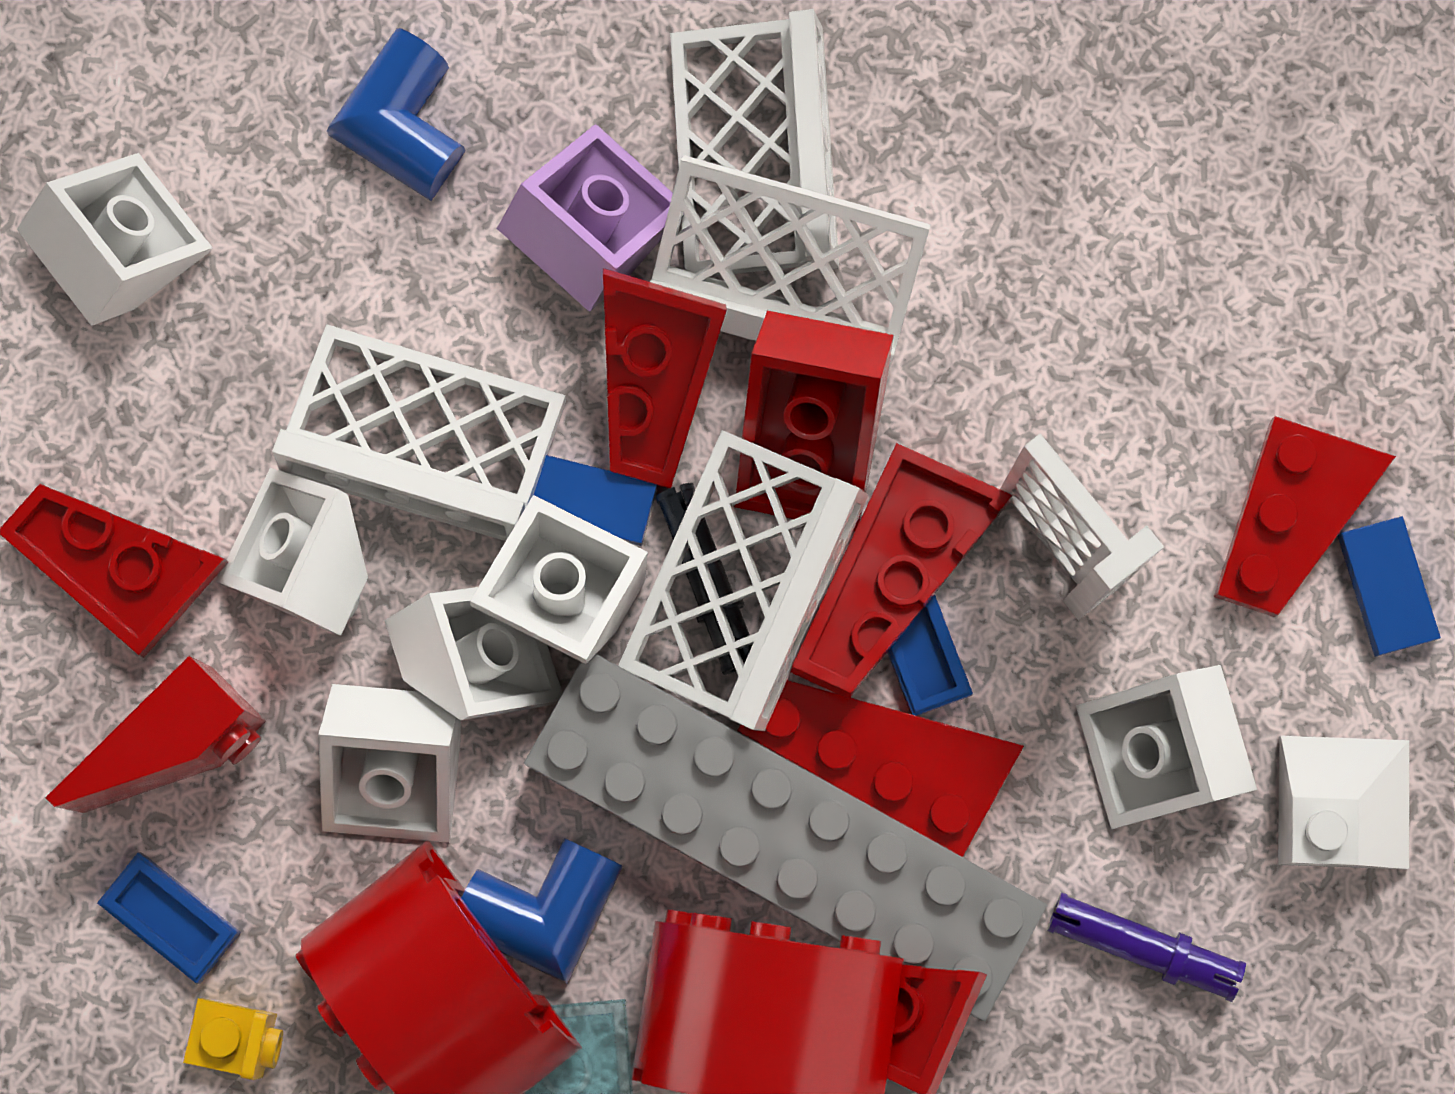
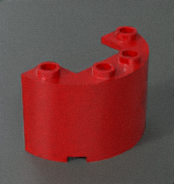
(430, 990)
(764, 1011)

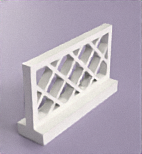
(805, 125)
(747, 306)
(389, 476)
(1075, 527)
(793, 605)

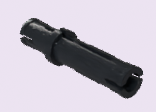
(674, 508)

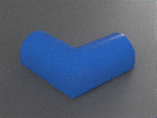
(382, 118)
(555, 924)

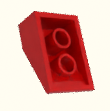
(814, 401)
(174, 733)

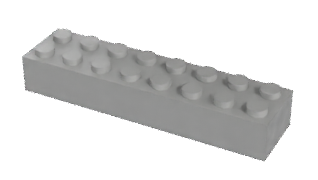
(779, 829)

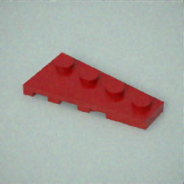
(898, 558)
(896, 762)

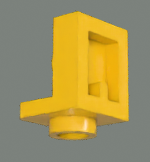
(233, 1039)

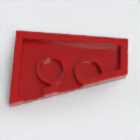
(656, 369)
(1293, 512)
(111, 566)
(929, 1024)

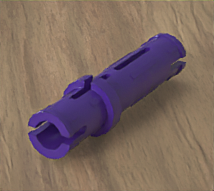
(1147, 947)

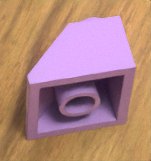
(588, 214)

